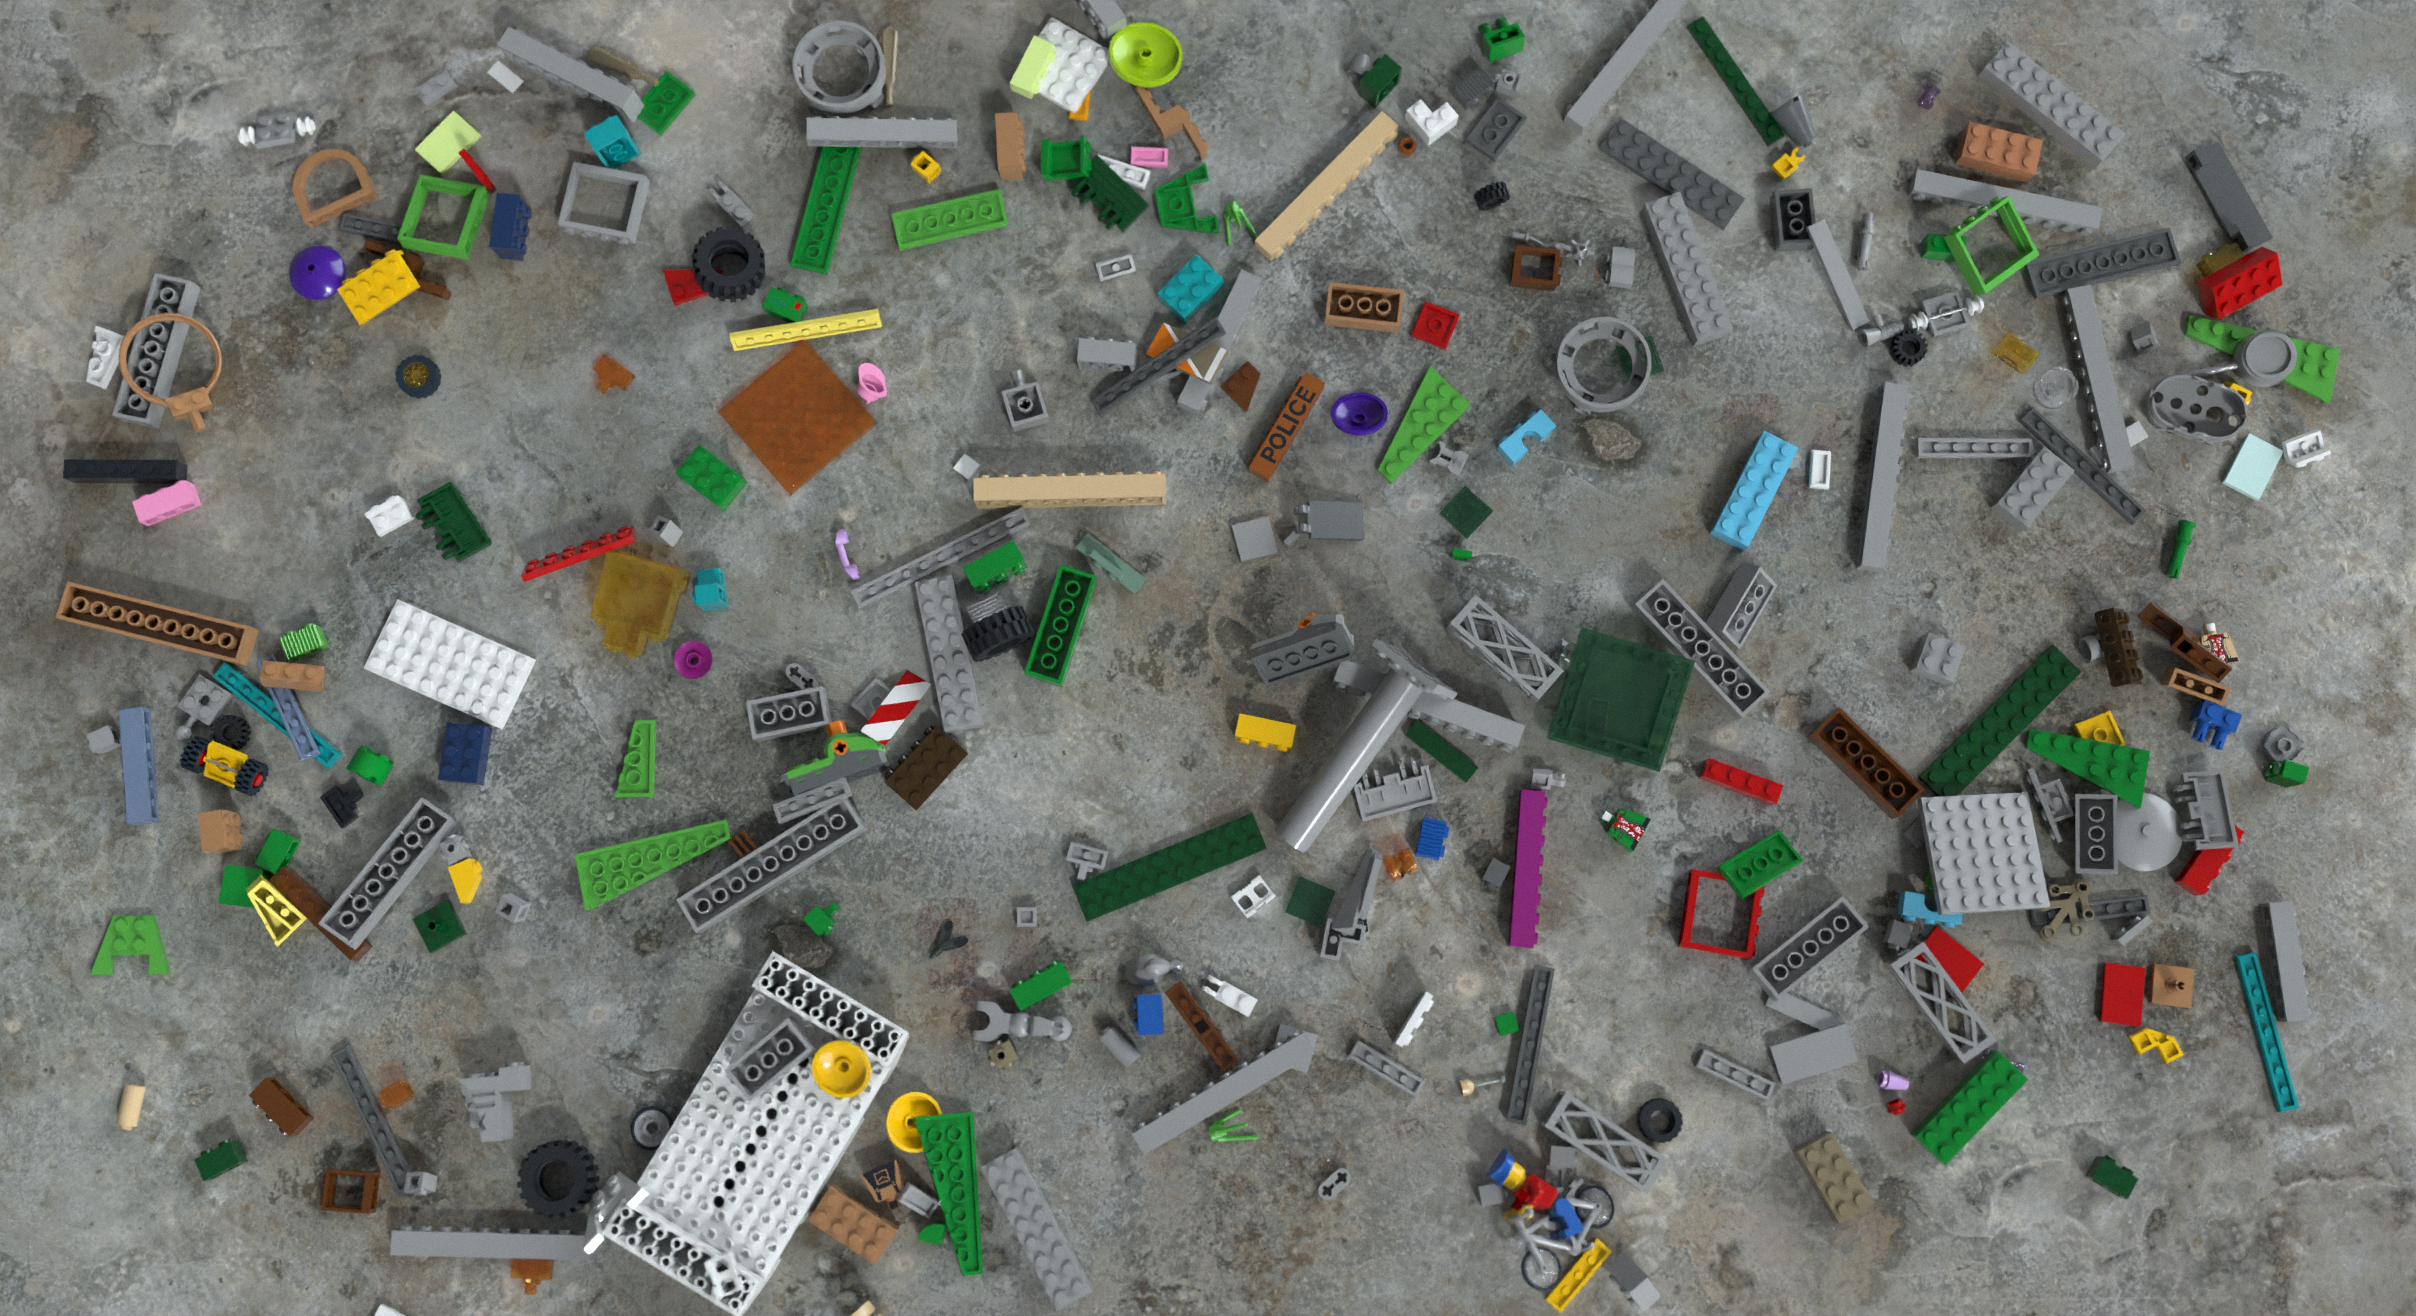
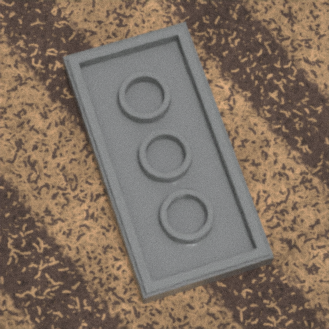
(1813, 1053)

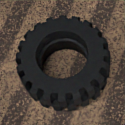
(723, 242)
(532, 1178)

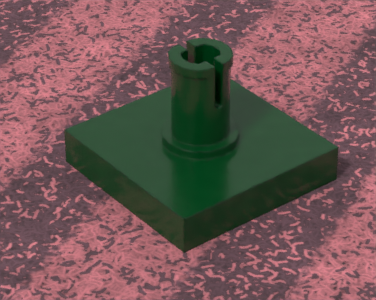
(439, 926)

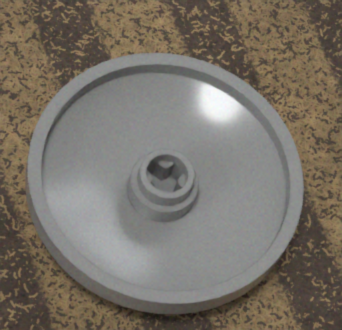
(2147, 835)

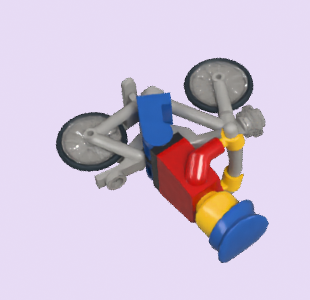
(1592, 1205)

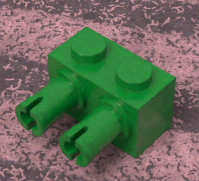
(1503, 41)

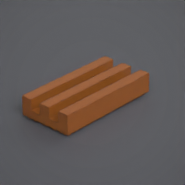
(738, 838)

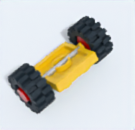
(224, 765)

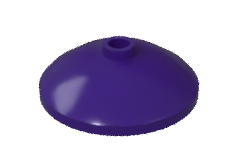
(326, 276)
(1359, 414)

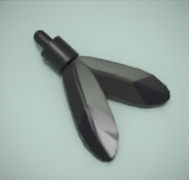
(945, 944)

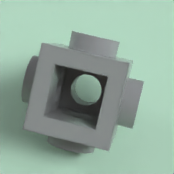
(455, 849)

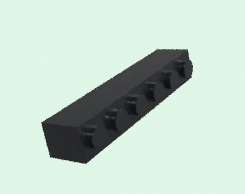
(124, 471)

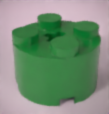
(370, 765)

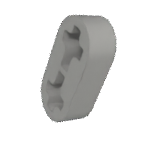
(804, 674)
(1337, 1187)

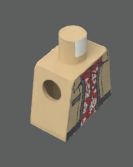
(2219, 644)

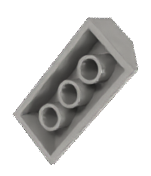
(1741, 604)

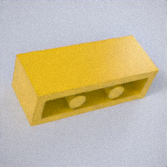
(1265, 732)

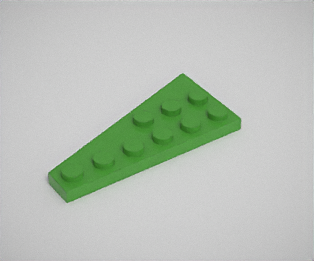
(1428, 417)

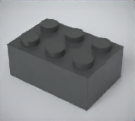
(1790, 216)

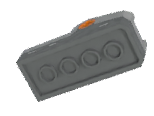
(1309, 646)

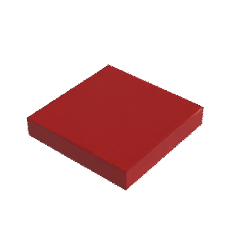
(477, 170)
(1435, 325)

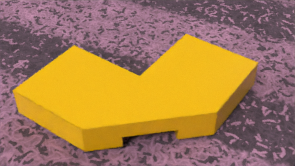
(2165, 1044)

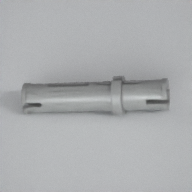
(1866, 234)

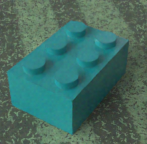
(612, 142)
(1190, 289)

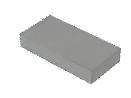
(918, 1200)

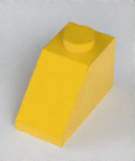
(466, 879)

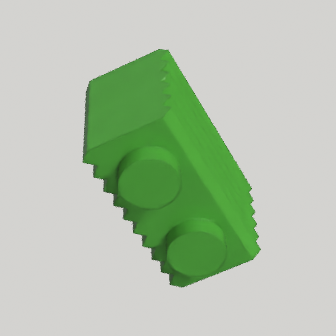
(303, 642)

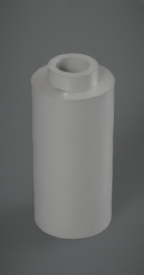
(1119, 1046)

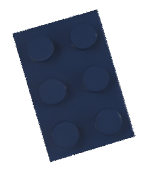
(510, 226)
(465, 753)

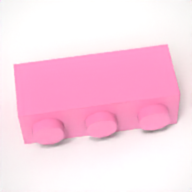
(166, 502)

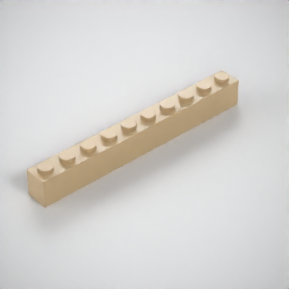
(1326, 186)

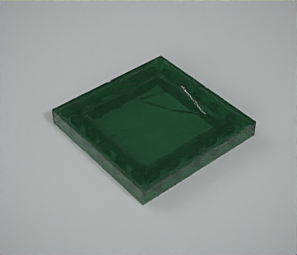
(1620, 699)

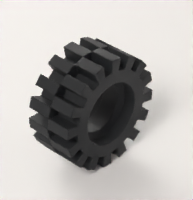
(1492, 195)
(1916, 340)
(242, 731)

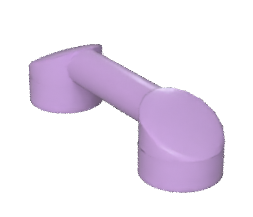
(842, 538)

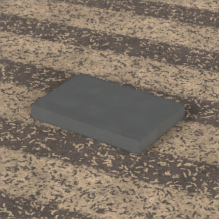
(1495, 129)

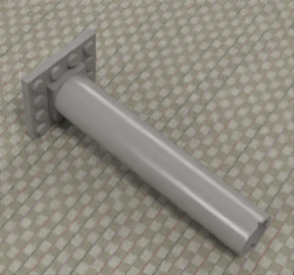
(1359, 746)

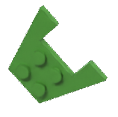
(132, 937)

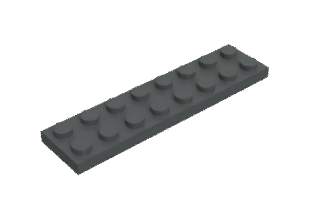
(1672, 173)
(2102, 263)

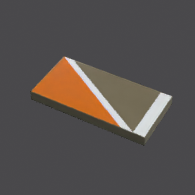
(1201, 366)

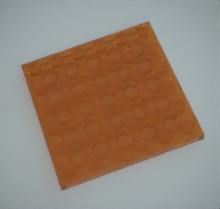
(797, 417)

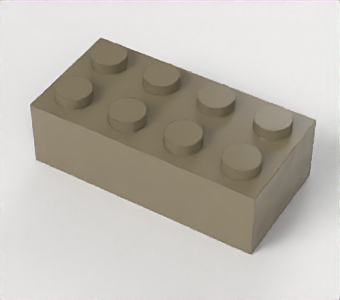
(1833, 1177)

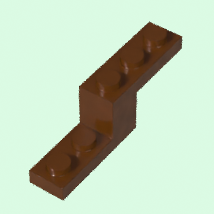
(415, 265)
(2185, 642)
(1201, 1026)

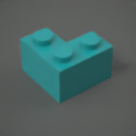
(710, 589)

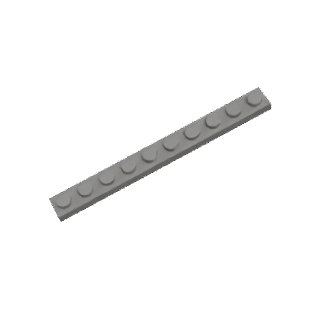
(940, 558)

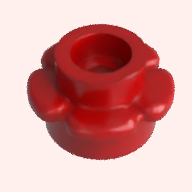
(1896, 1106)

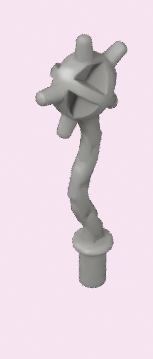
(1578, 250)

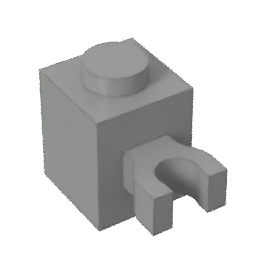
(664, 531)

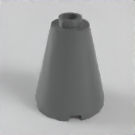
(1796, 120)

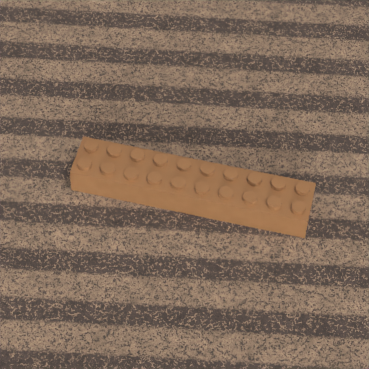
(157, 623)

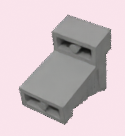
(490, 1099)

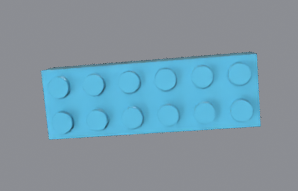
(1753, 491)

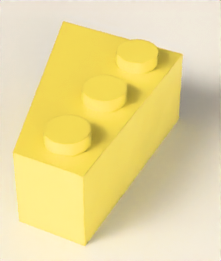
(274, 909)

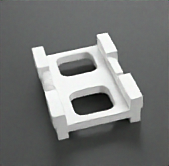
(1257, 902)
(717, 1277)

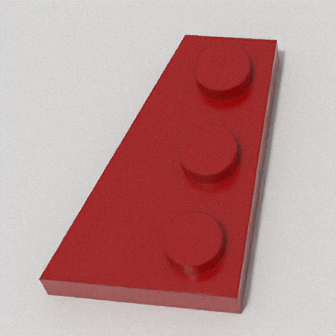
(683, 285)

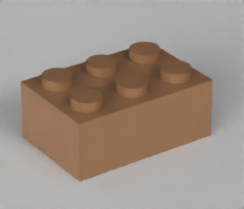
(1010, 146)

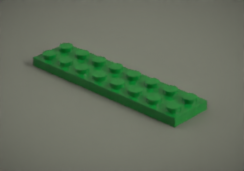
(825, 209)

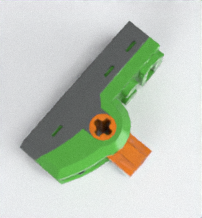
(860, 759)

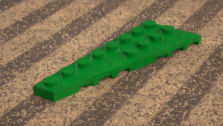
(951, 1158)

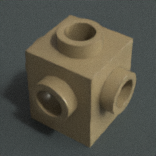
(1009, 1051)

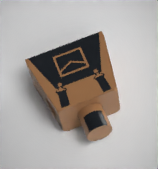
(885, 1183)

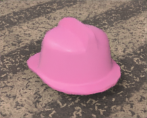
(871, 383)

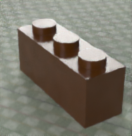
(280, 1107)

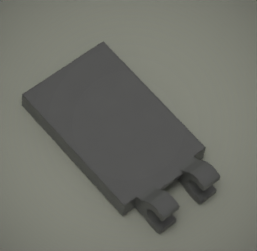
(1331, 520)

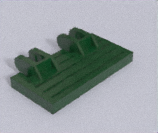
(1111, 195)
(452, 519)

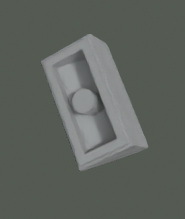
(1115, 266)

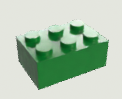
(711, 477)
(995, 567)

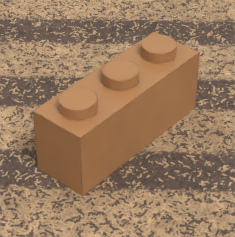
(292, 676)
(2195, 685)

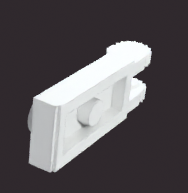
(1231, 996)

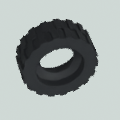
(1672, 1111)

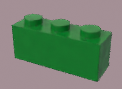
(1041, 985)

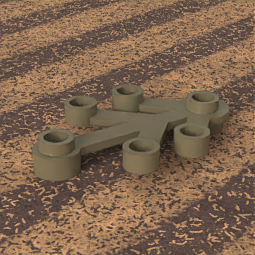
(2068, 907)

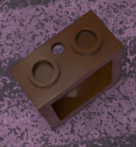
(1531, 283)
(370, 1191)

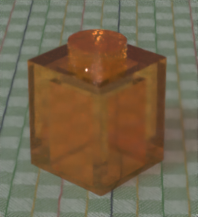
(396, 1094)

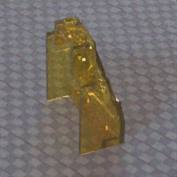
(637, 601)

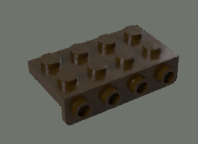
(2118, 647)
(925, 766)

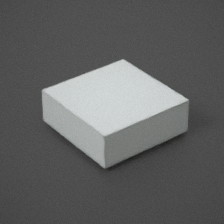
(966, 466)

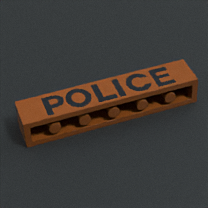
(1286, 427)

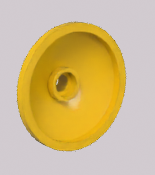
(836, 1077)
(905, 1108)

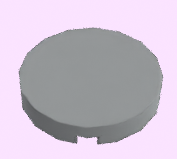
(2283, 744)

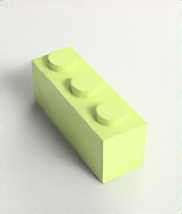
(1033, 67)

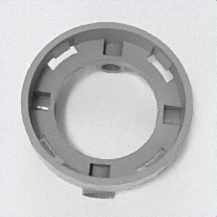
(811, 52)
(1618, 334)

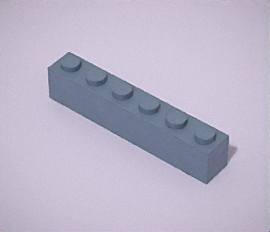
(138, 766)

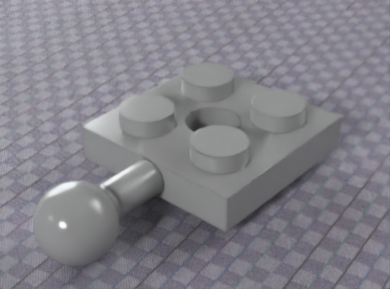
(192, 705)

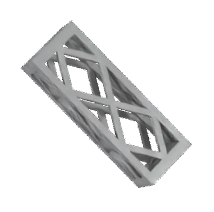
(1506, 632)
(1972, 1046)
(1648, 1170)

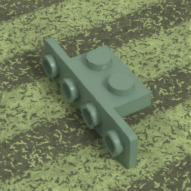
(1111, 564)

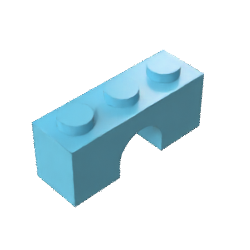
(1538, 426)
(1912, 907)

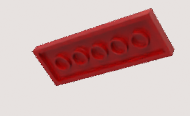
(573, 555)

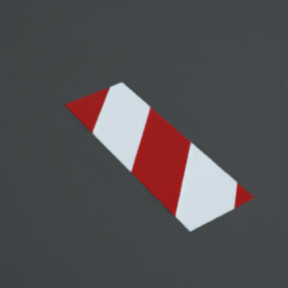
(896, 708)

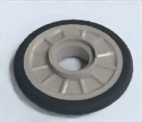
(639, 1127)

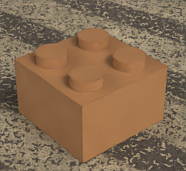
(220, 832)

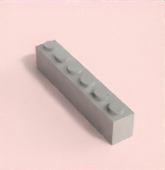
(2285, 961)

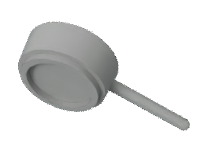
(2259, 359)

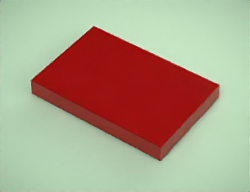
(1953, 957)
(2122, 994)

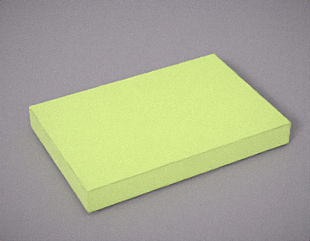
(445, 142)

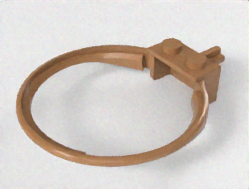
(182, 405)

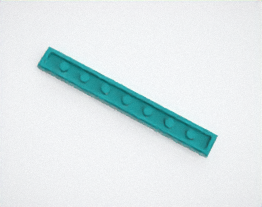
(265, 706)
(2266, 1032)

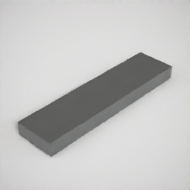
(370, 228)

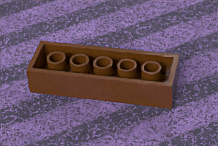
(1865, 763)

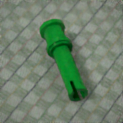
(2181, 541)

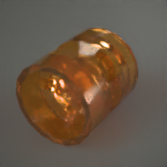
(1400, 864)

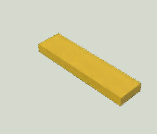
(1577, 1276)

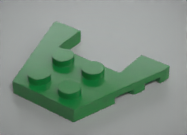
(1177, 204)

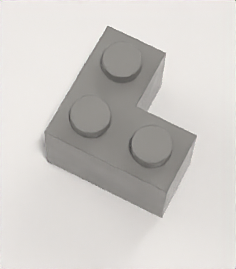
(1333, 940)
(1634, 1282)

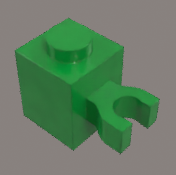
(820, 919)

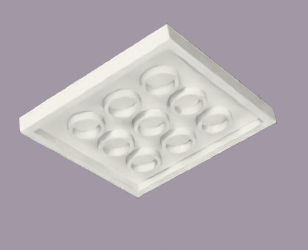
(1075, 68)

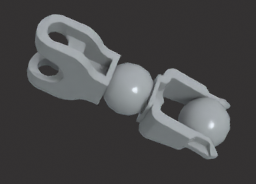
(1019, 1024)

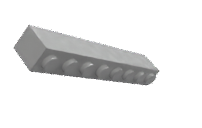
(881, 132)
(1232, 319)

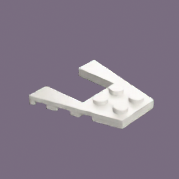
(604, 1201)

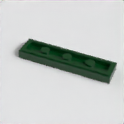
(1441, 751)

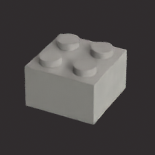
(1937, 659)

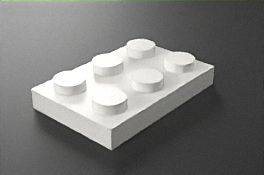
(1413, 1020)

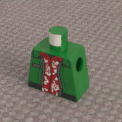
(1625, 827)

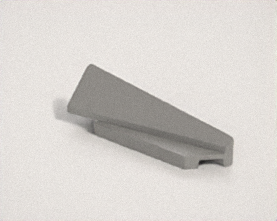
(1360, 893)

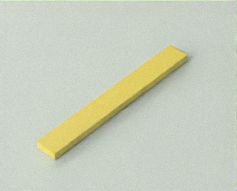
(805, 329)

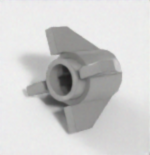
(1564, 654)

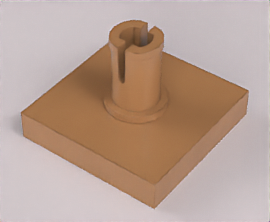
(2171, 985)

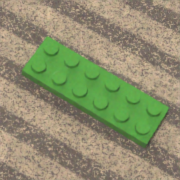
(949, 219)

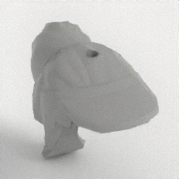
(1150, 969)

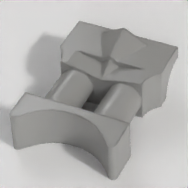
(1457, 461)

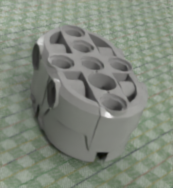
(2184, 389)

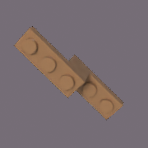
(1172, 121)

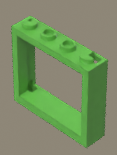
(471, 226)
(2017, 232)

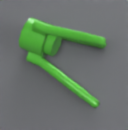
(1234, 213)
(1218, 1130)

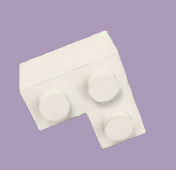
(1431, 125)

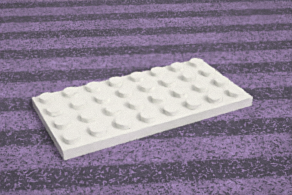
(449, 664)

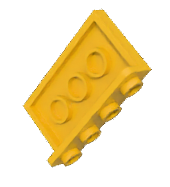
(378, 286)

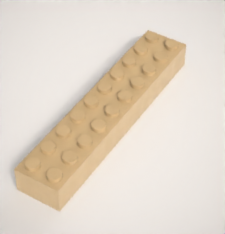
(1069, 490)

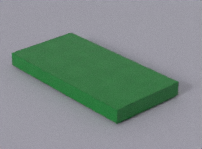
(1759, 864)

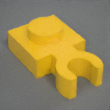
(1787, 165)

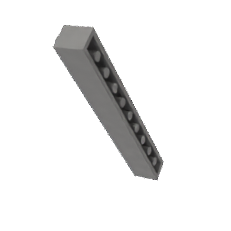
(1621, 63)
(2031, 207)
(2098, 379)
(1882, 477)
(1222, 1093)
(489, 1243)

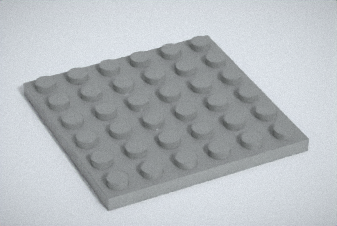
(1983, 853)

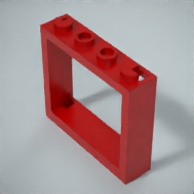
(1688, 916)

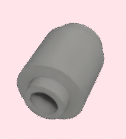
(1358, 66)

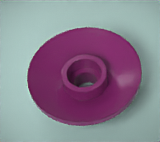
(685, 655)

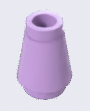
(1891, 1081)

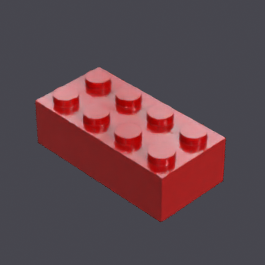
(2240, 283)

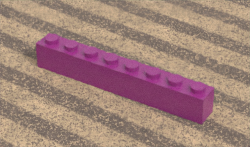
(1526, 869)

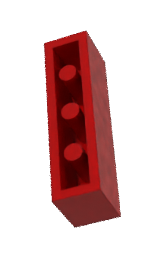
(1740, 781)
(2204, 867)

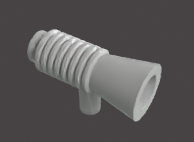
(1881, 332)

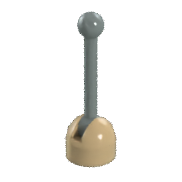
(1467, 1087)

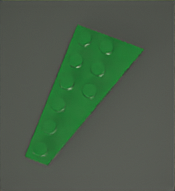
(2103, 764)

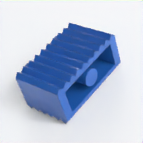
(1431, 839)

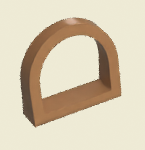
(345, 204)

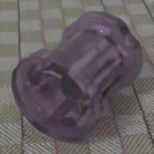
(1928, 96)

